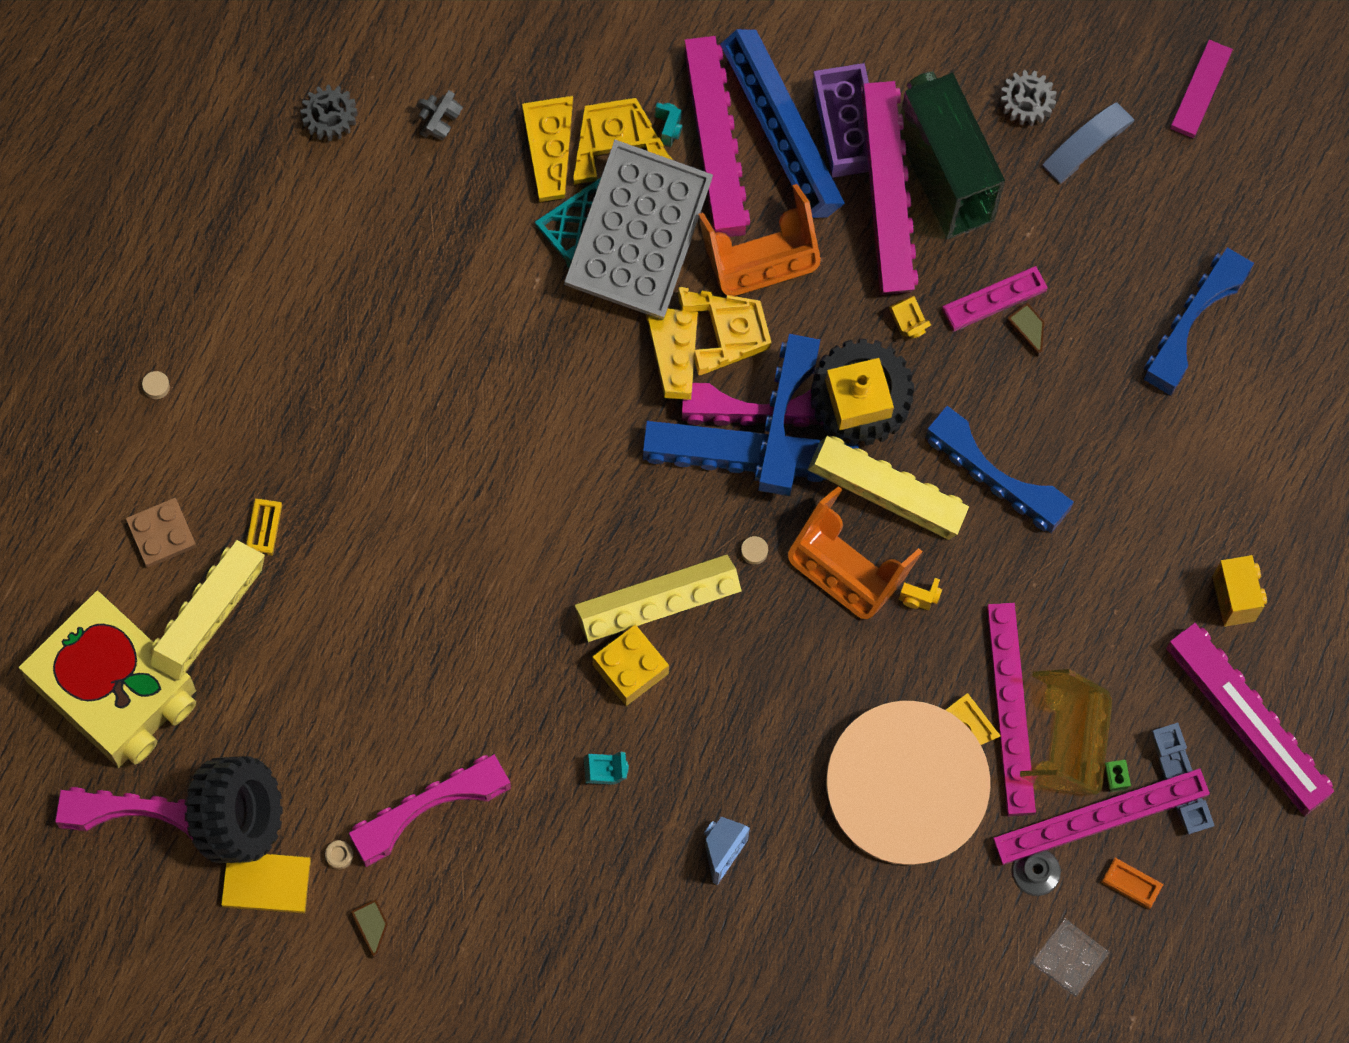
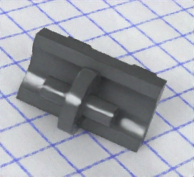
(445, 106)

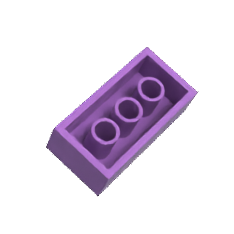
(842, 118)

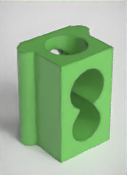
(1124, 776)

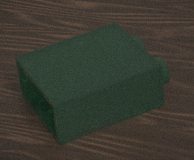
(950, 154)

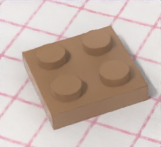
(161, 532)

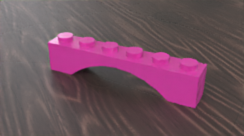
(711, 405)
(479, 782)
(86, 810)

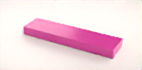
(1201, 89)
(994, 298)

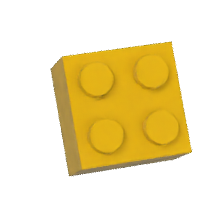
(1239, 590)
(630, 665)

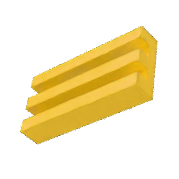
(274, 528)

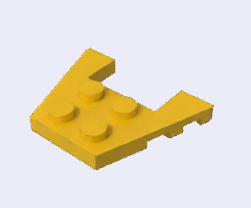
(609, 122)
(737, 326)

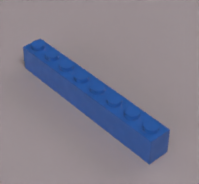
(781, 121)
(720, 448)

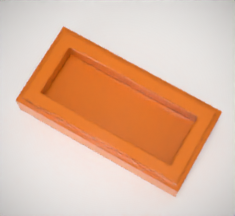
(1132, 883)

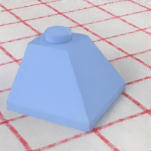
(723, 845)

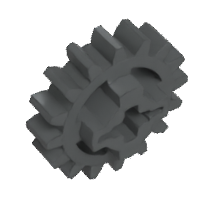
(324, 103)

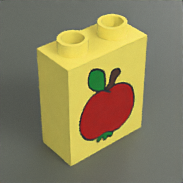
(104, 683)

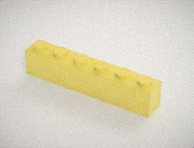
(888, 487)
(658, 598)
(206, 610)

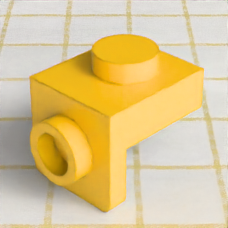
(909, 317)
(917, 597)

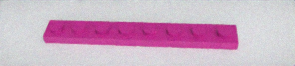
(1010, 708)
(1101, 816)

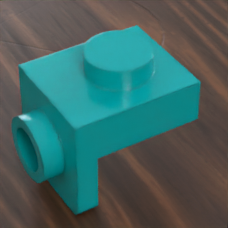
(672, 127)
(605, 768)

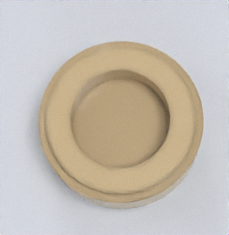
(156, 385)
(754, 550)
(339, 855)

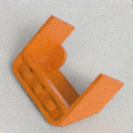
(768, 258)
(841, 568)

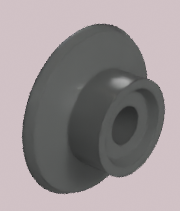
(1034, 883)

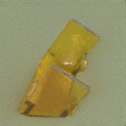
(1078, 735)

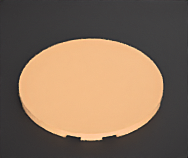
(908, 782)

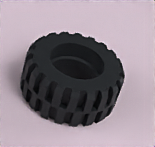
(897, 379)
(233, 809)

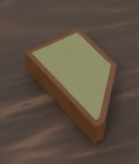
(1029, 327)
(371, 925)

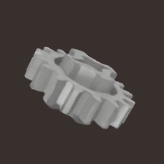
(1028, 87)

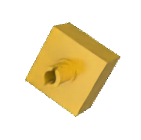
(859, 393)

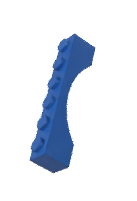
(1224, 280)
(779, 465)
(1041, 503)

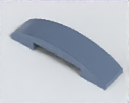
(1087, 141)
(1175, 762)

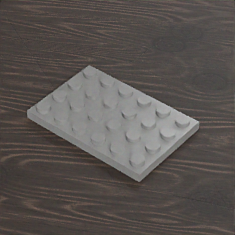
(638, 229)

